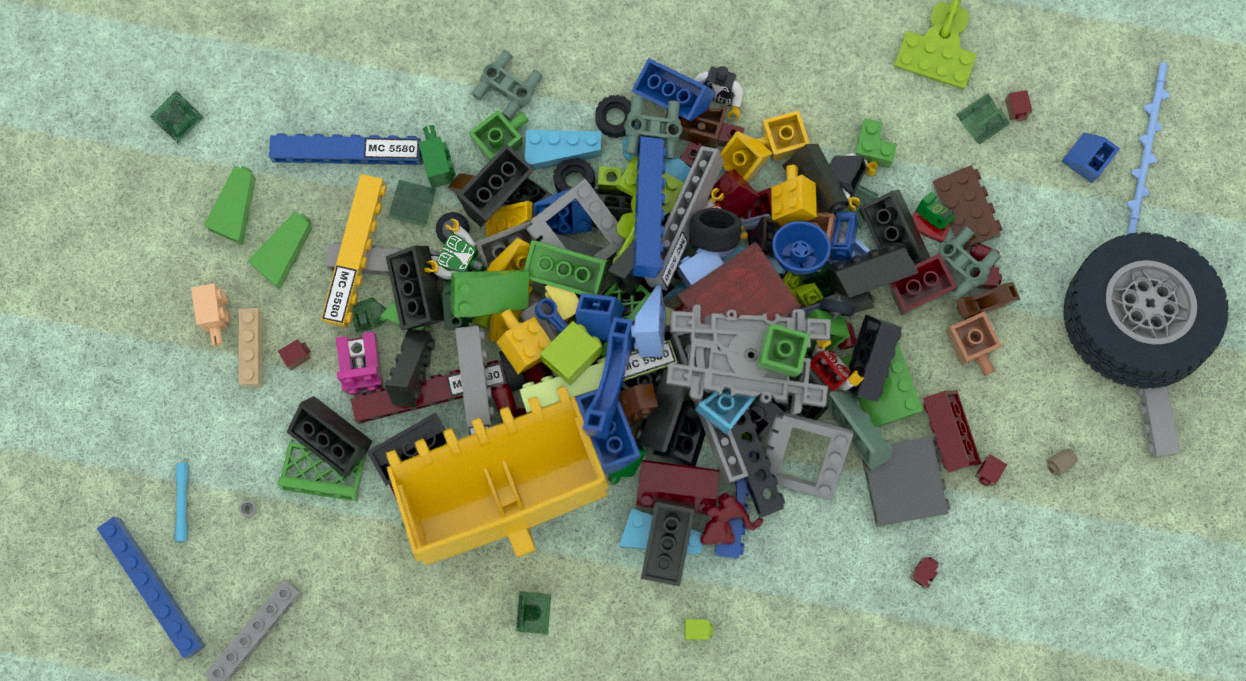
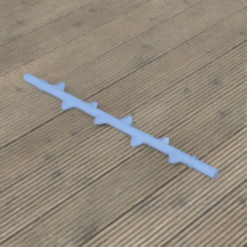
(1147, 140)

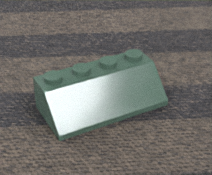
(866, 436)

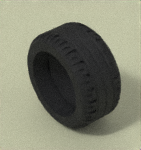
(715, 230)

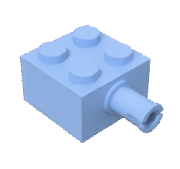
(700, 265)

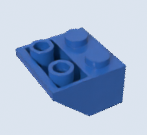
(1090, 156)
(597, 314)

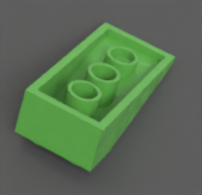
(566, 268)
(488, 292)

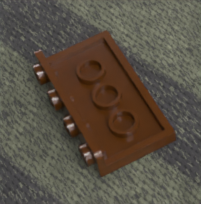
(967, 200)

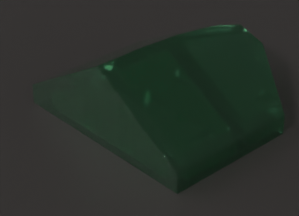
(367, 315)

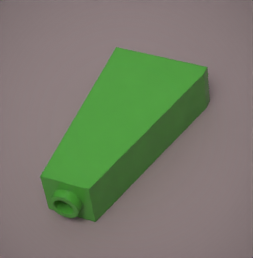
(233, 205)
(281, 250)

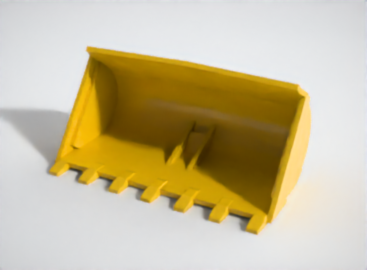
(497, 481)

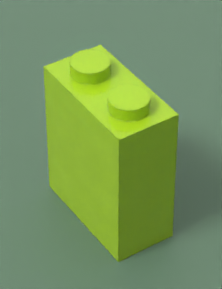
(571, 352)

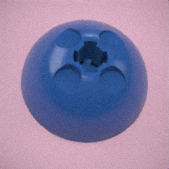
(801, 247)

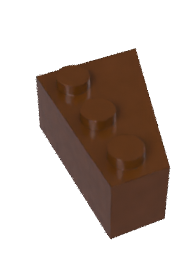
(703, 128)
(638, 402)

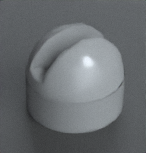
(251, 509)

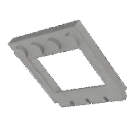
(593, 206)
(832, 463)

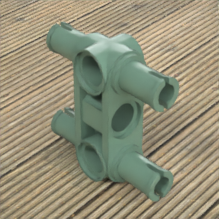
(507, 84)
(653, 127)
(966, 263)

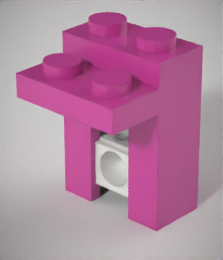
(362, 378)

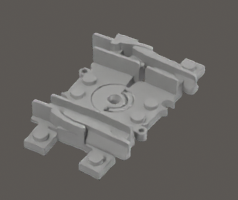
(720, 358)

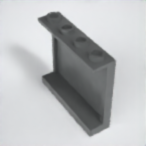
(907, 484)

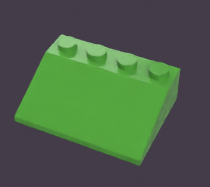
(898, 396)

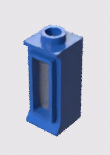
(844, 236)

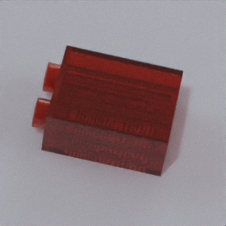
(743, 285)

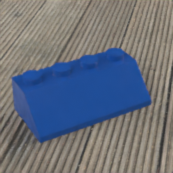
(664, 84)
(620, 446)

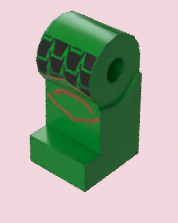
(935, 212)

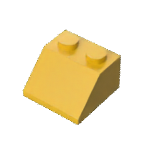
(745, 155)

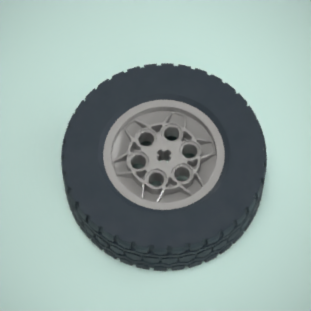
(1136, 351)

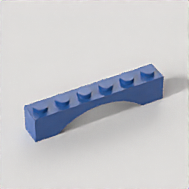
(601, 411)
(738, 527)

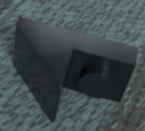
(764, 235)

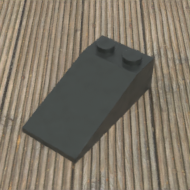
(668, 541)

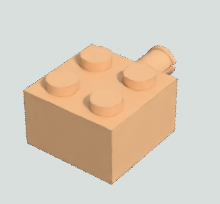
(211, 311)

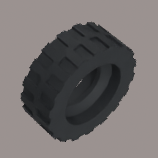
(601, 111)
(569, 166)
(515, 380)

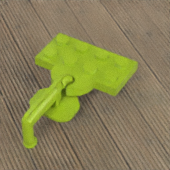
(939, 51)
(627, 184)

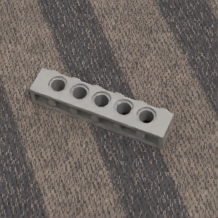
(254, 632)

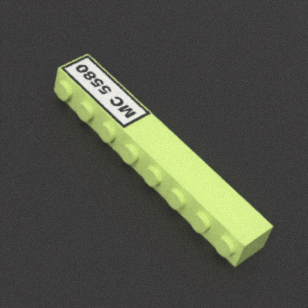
(590, 379)

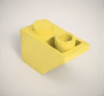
(565, 301)

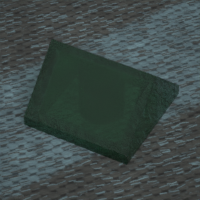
(533, 612)

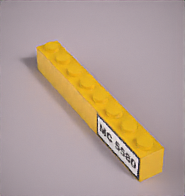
(353, 251)

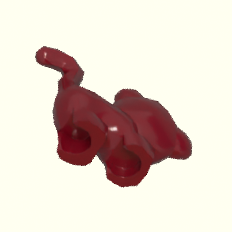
(719, 529)

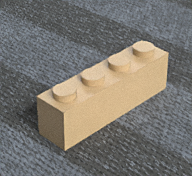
(250, 348)

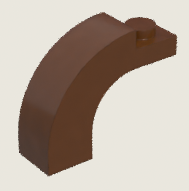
(988, 301)

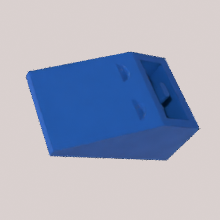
(569, 219)

